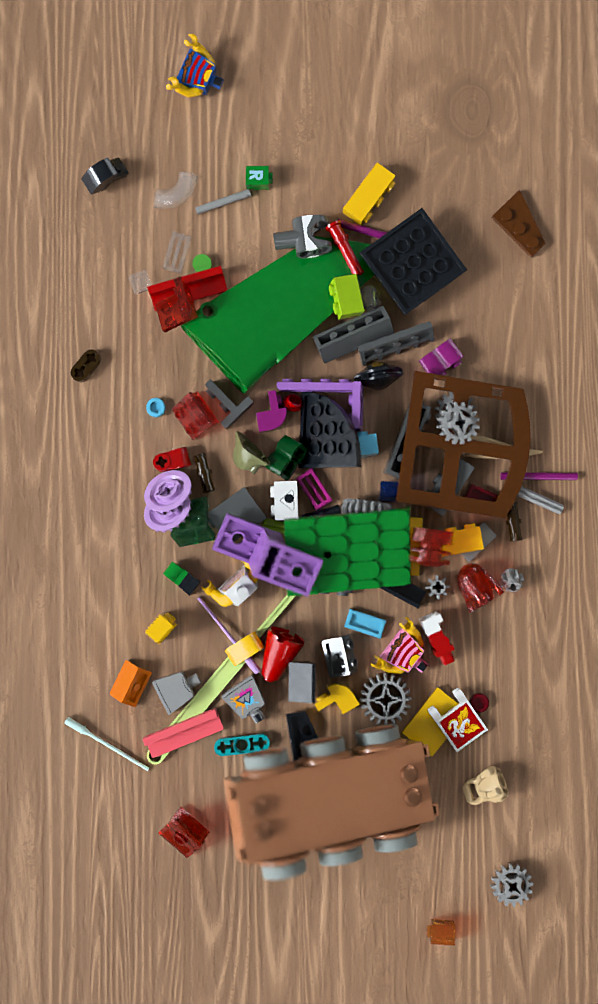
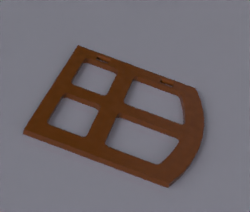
(517, 453)

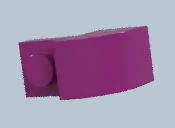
(272, 419)

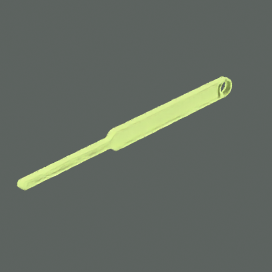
(220, 678)

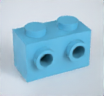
(368, 444)

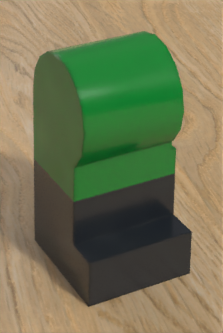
(181, 578)

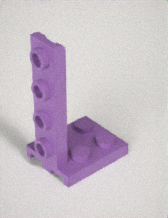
(327, 385)

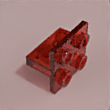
(194, 415)

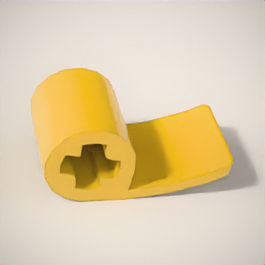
(244, 648)

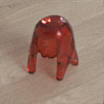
(477, 586)

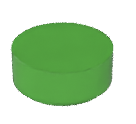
(201, 262)

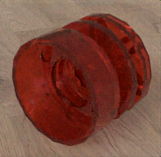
(431, 546)

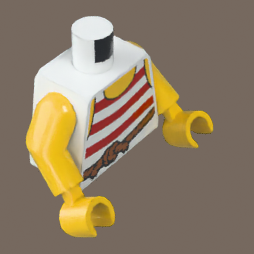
(235, 589)

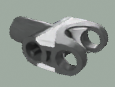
(302, 237)

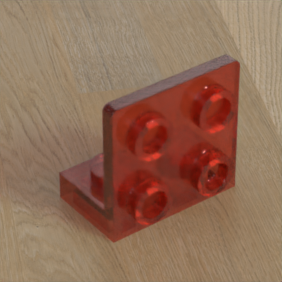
(176, 308)

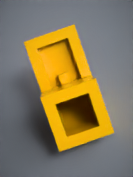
(340, 694)

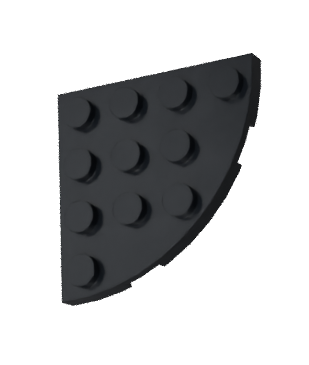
(327, 434)

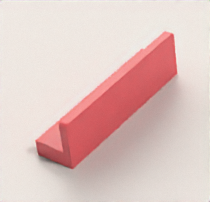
(183, 733)

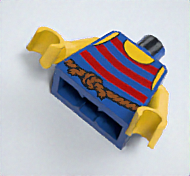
(196, 72)

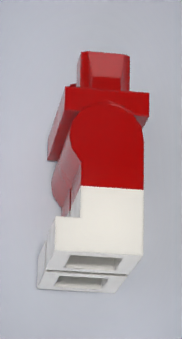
(440, 643)

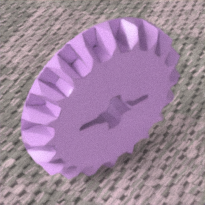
(156, 491)
(167, 520)

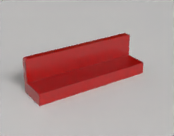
(201, 284)

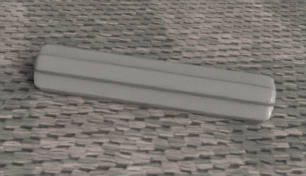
(540, 500)

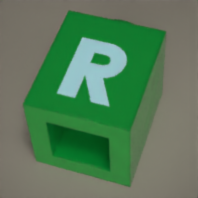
(258, 177)

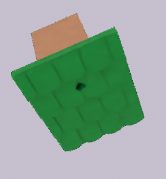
(355, 548)

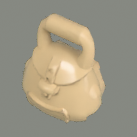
(489, 786)

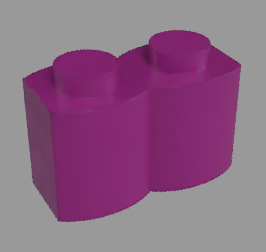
(442, 358)

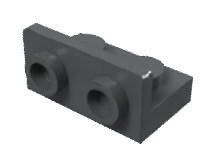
(340, 656)

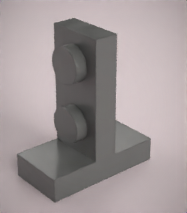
(227, 405)

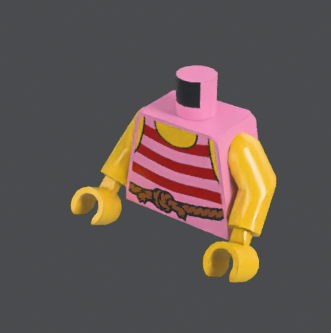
(403, 651)

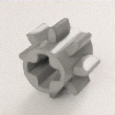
(511, 580)
(433, 583)

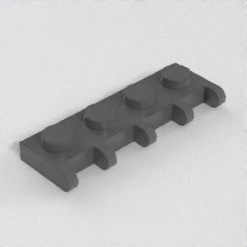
(396, 342)

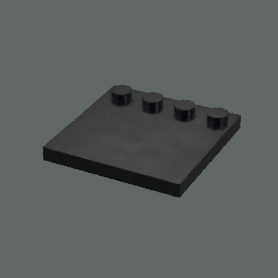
(413, 261)

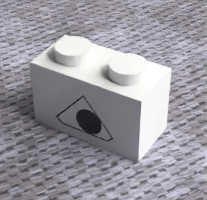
(285, 500)

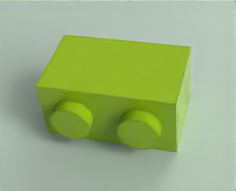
(346, 297)

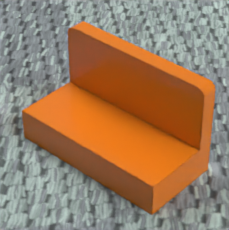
(130, 683)

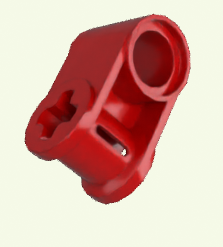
(175, 459)

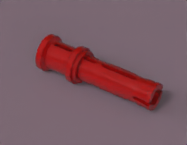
(341, 241)

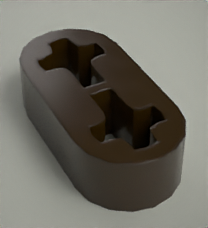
(89, 368)

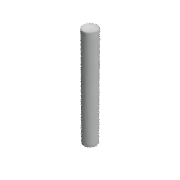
(223, 201)

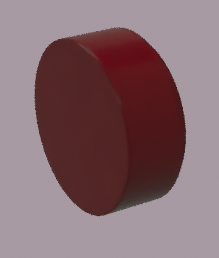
(479, 702)

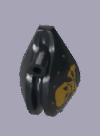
(379, 375)

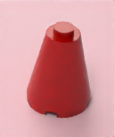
(278, 652)

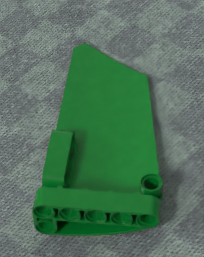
(270, 313)

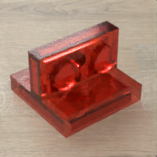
(184, 832)

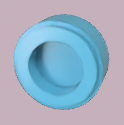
(156, 407)

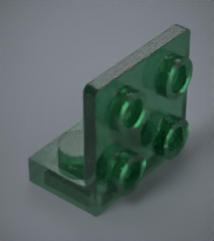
(196, 526)

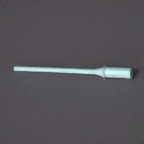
(83, 730)

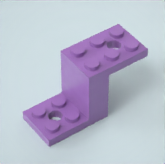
(267, 554)

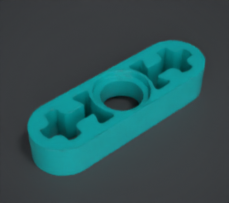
(226, 740)

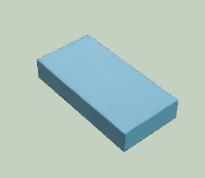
(365, 623)

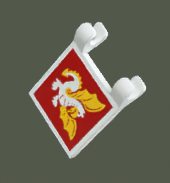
(460, 724)

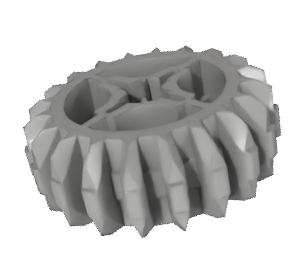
(358, 505)
(394, 699)

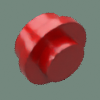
(292, 403)

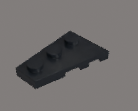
(299, 730)

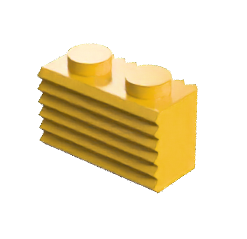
(161, 627)

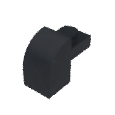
(103, 173)

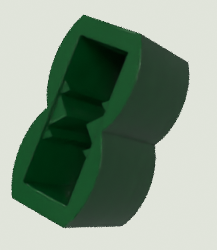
(286, 457)

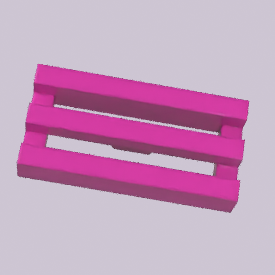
(322, 502)

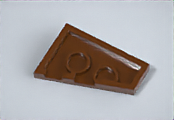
(519, 224)

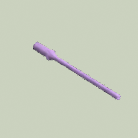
(250, 662)

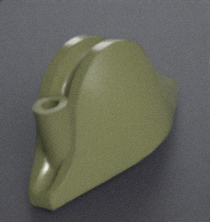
(248, 455)

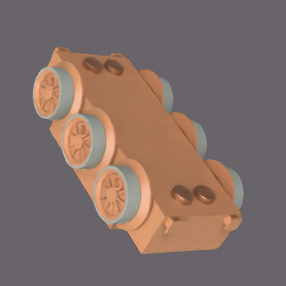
(329, 801)

